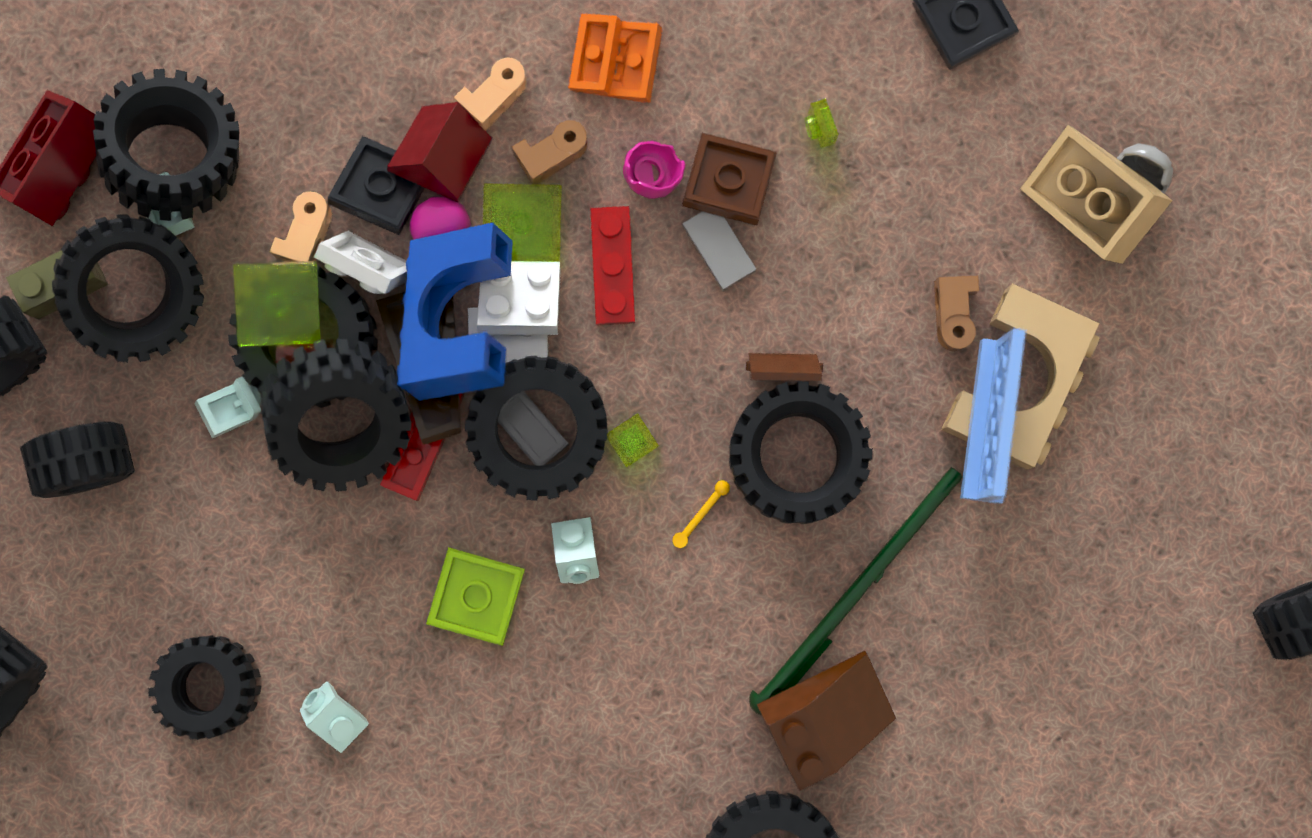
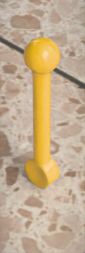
(681, 539)

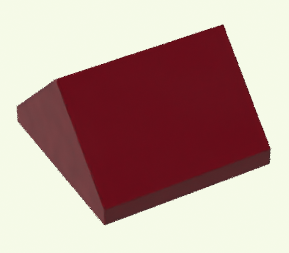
(441, 150)

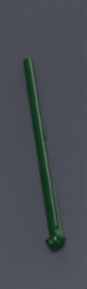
(818, 639)

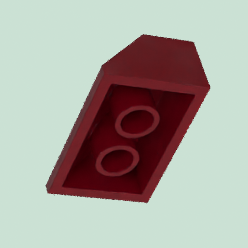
(49, 158)

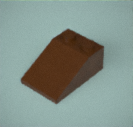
(827, 719)

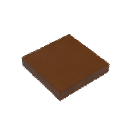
(729, 179)

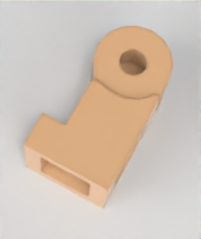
(495, 93)
(306, 231)

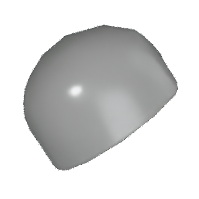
(1150, 163)

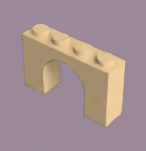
(1063, 342)

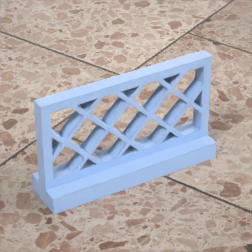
(992, 418)

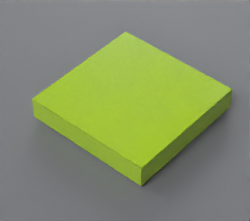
(475, 596)

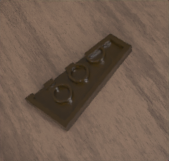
(437, 416)

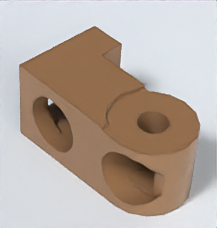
(553, 152)
(953, 323)

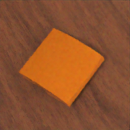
(598, 54)

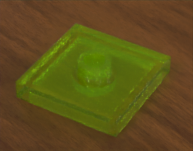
(527, 216)
(276, 303)

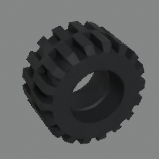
(77, 459)
(1287, 622)
(171, 687)

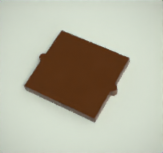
(784, 367)

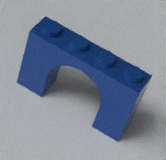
(435, 272)

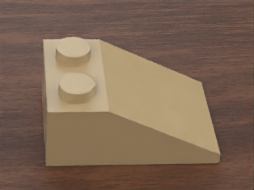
(1095, 195)

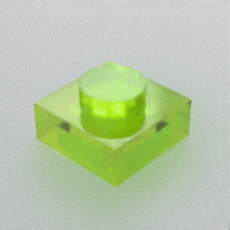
(821, 124)
(632, 440)

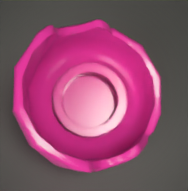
(639, 173)
(438, 216)

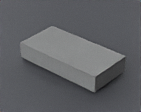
(719, 248)
(531, 429)

